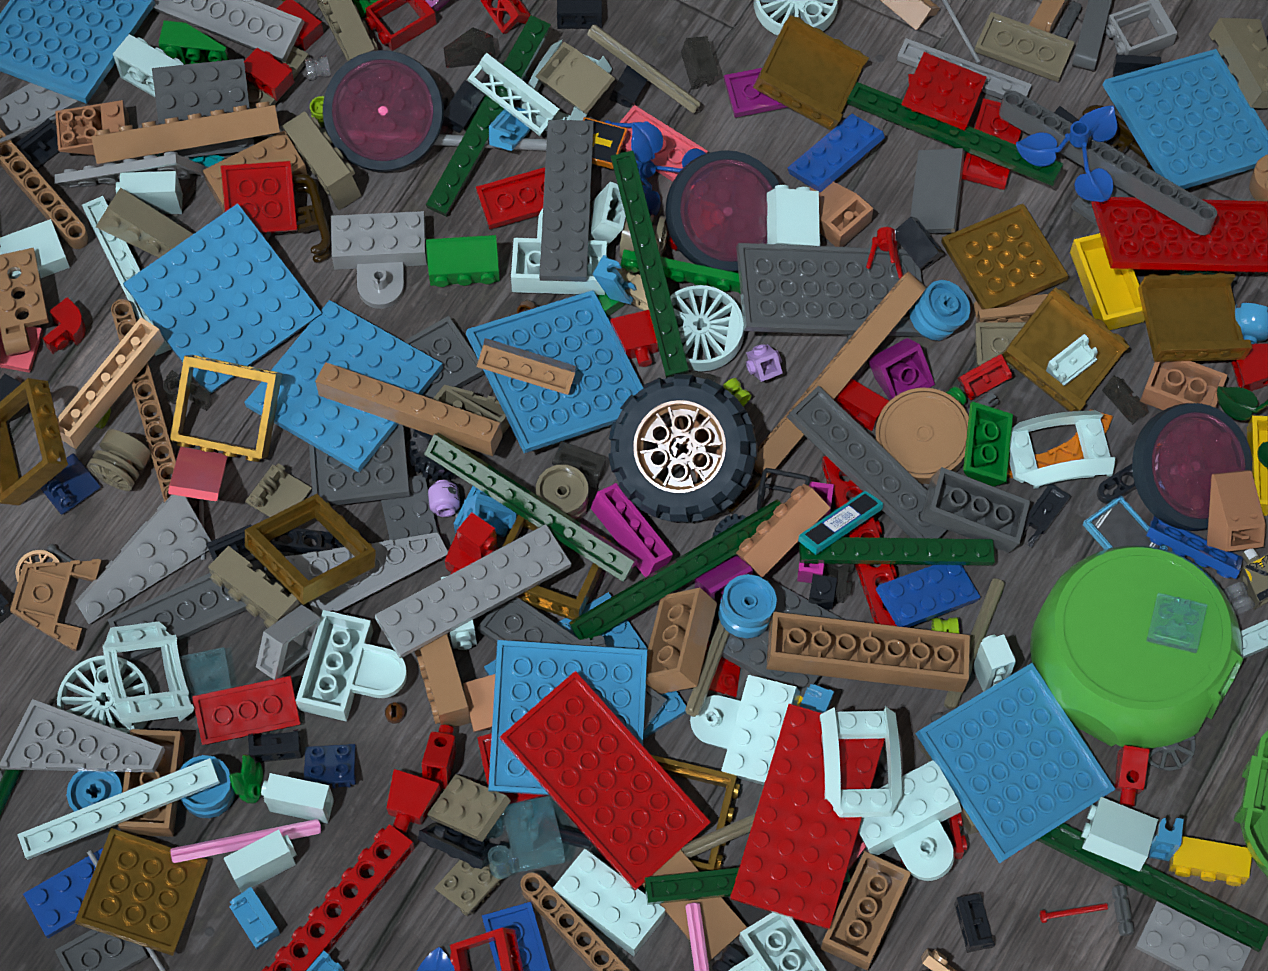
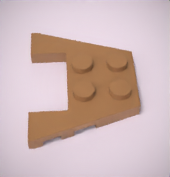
(42, 595)

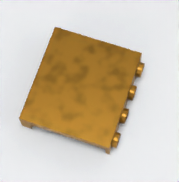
(810, 72)
(1192, 318)
(1049, 332)

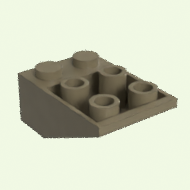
(574, 78)

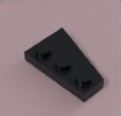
(457, 845)

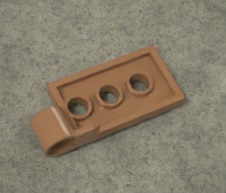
(12, 329)

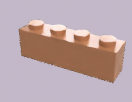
(782, 530)

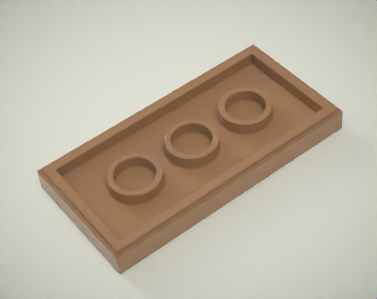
(718, 919)

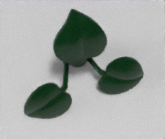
(1240, 404)

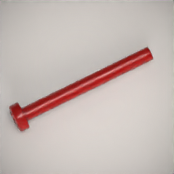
(1044, 916)

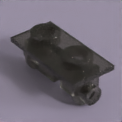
(1122, 398)

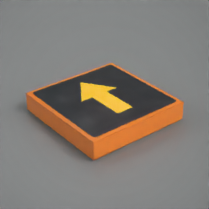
(606, 142)

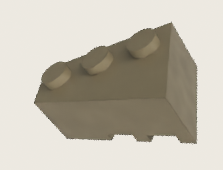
(472, 403)

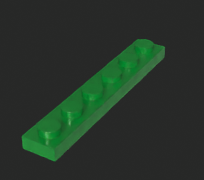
(689, 272)

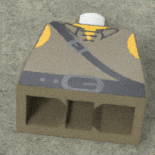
(1255, 576)

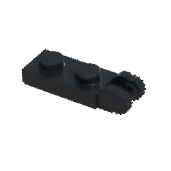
(1045, 512)

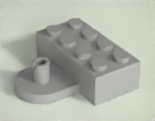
(379, 250)

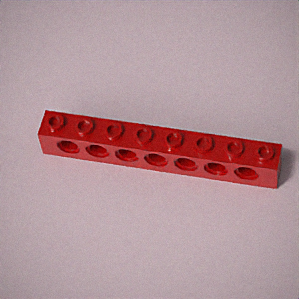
(867, 575)
(351, 908)

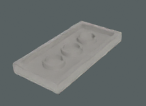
(1188, 943)

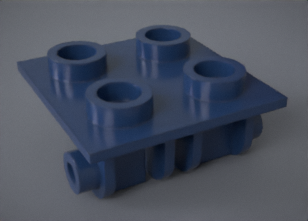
(70, 485)
(330, 765)

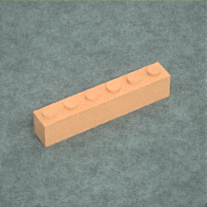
(109, 382)

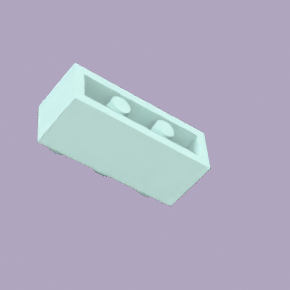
(993, 661)

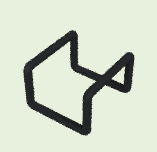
(763, 486)

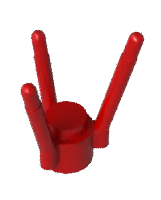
(887, 242)

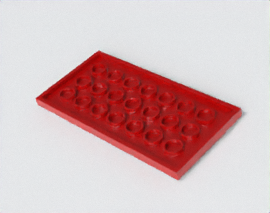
(1147, 239)
(604, 780)
(796, 838)

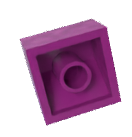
(901, 368)
(715, 580)

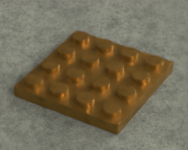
(1004, 258)
(140, 892)

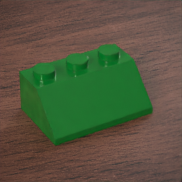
(463, 260)
(987, 444)

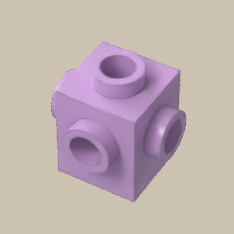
(764, 362)

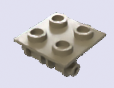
(277, 491)
(467, 886)

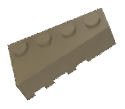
(347, 27)
(1247, 54)
(323, 159)
(141, 225)
(251, 587)

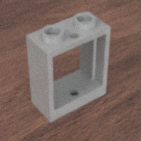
(1159, 20)
(287, 642)

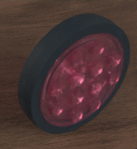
(383, 110)
(717, 205)
(1177, 461)

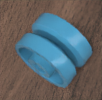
(940, 310)
(747, 606)
(87, 785)
(213, 800)

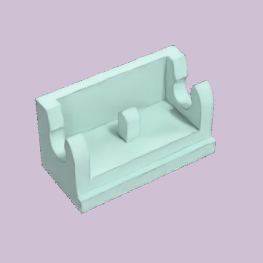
(1072, 360)

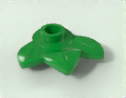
(248, 781)

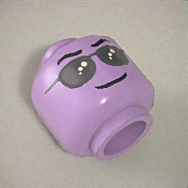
(444, 498)

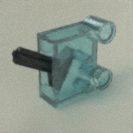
(532, 838)

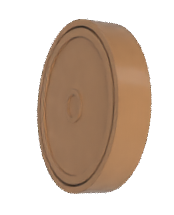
(924, 432)

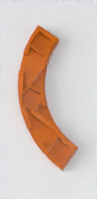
(1065, 452)

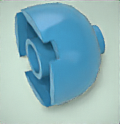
(1253, 321)

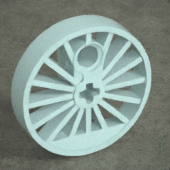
(797, 8)
(712, 326)
(92, 700)

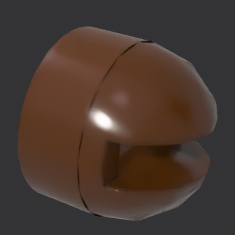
(526, 304)
(400, 713)

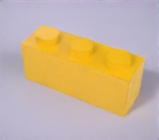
(1211, 861)

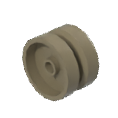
(564, 489)

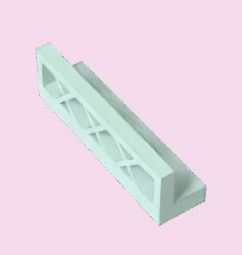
(516, 86)

